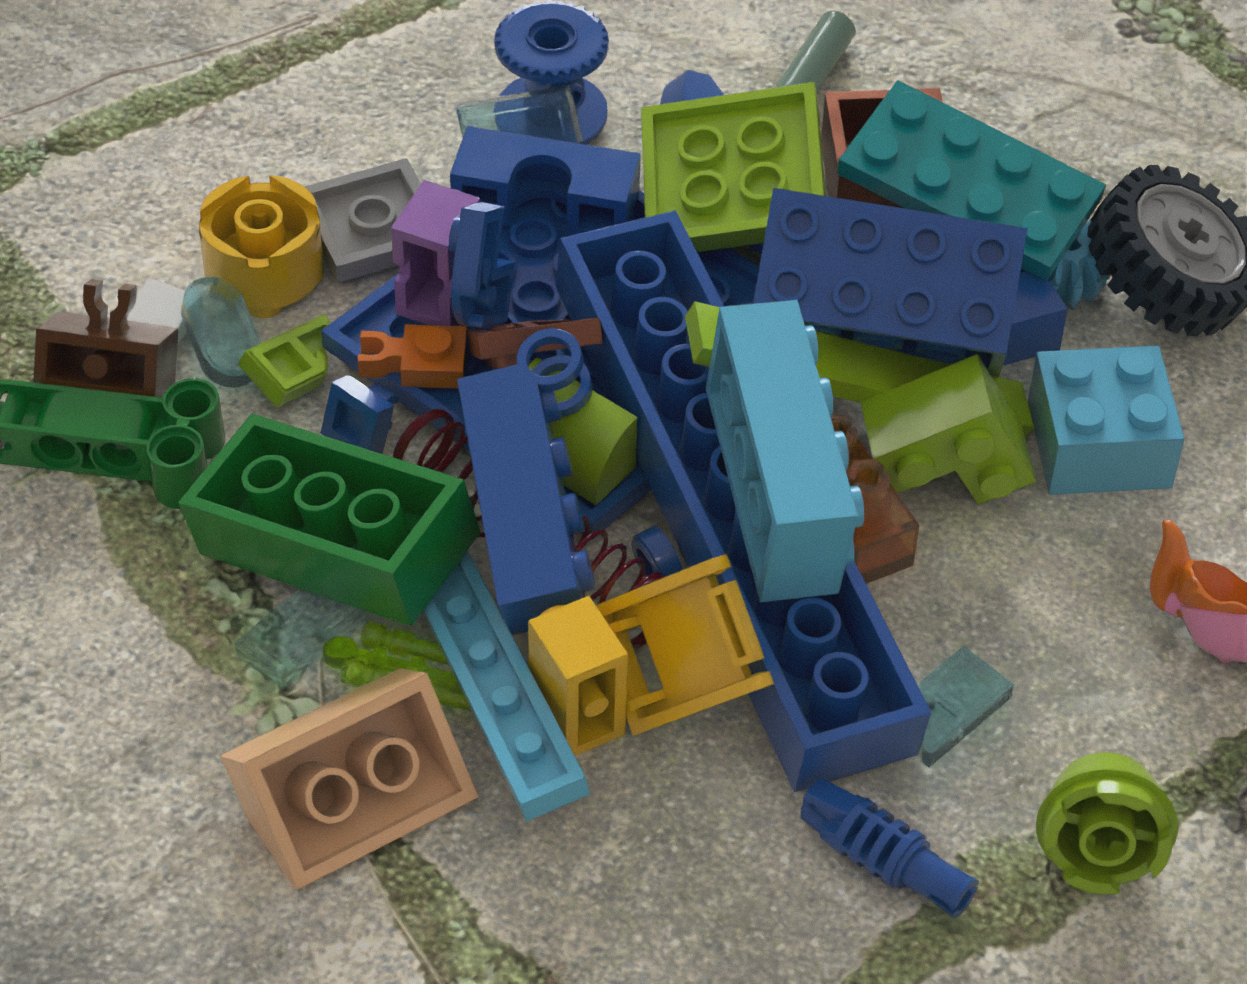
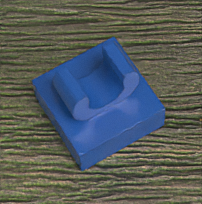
(359, 413)

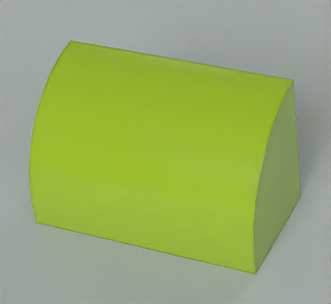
(599, 442)

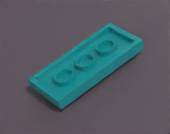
(960, 167)

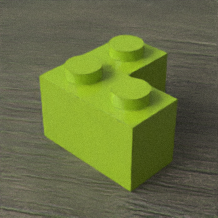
(949, 425)

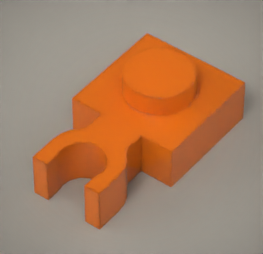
(425, 356)

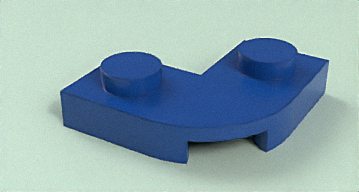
(479, 277)

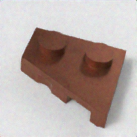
(501, 343)

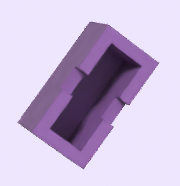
(424, 254)

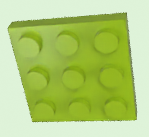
(726, 155)

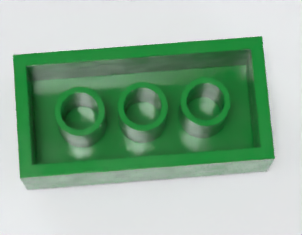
(331, 518)

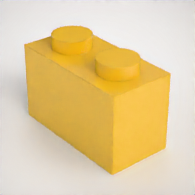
(580, 672)

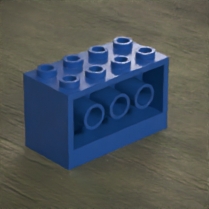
(894, 275)

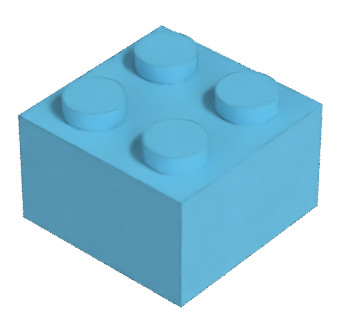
(1105, 420)

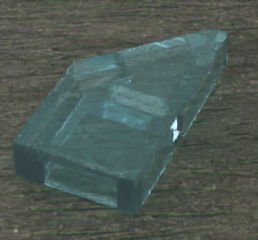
(960, 698)

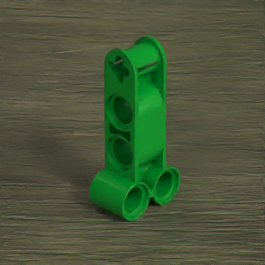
(114, 432)

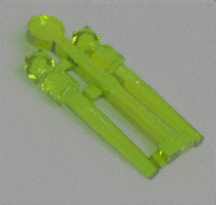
(364, 666)

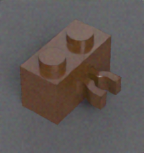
(106, 351)

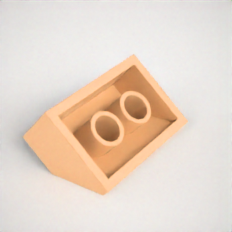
(351, 776)

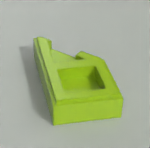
(289, 362)

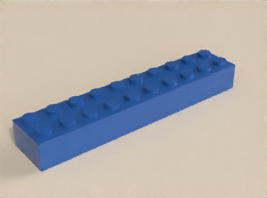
(837, 674)

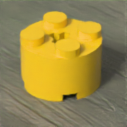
(263, 241)

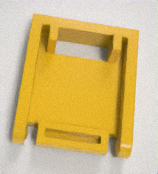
(697, 642)

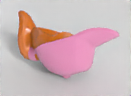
(1202, 595)

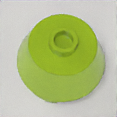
(1106, 823)

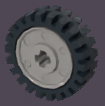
(1172, 249)

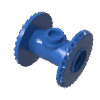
(554, 48)

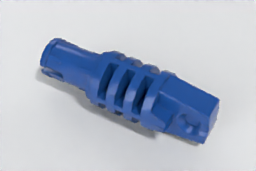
(885, 846)

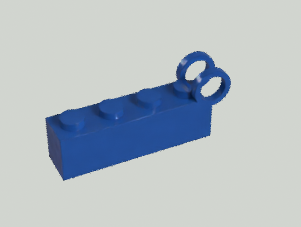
(521, 475)

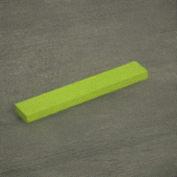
(852, 366)

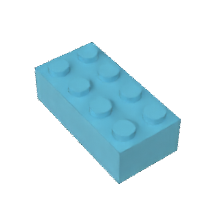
(782, 451)

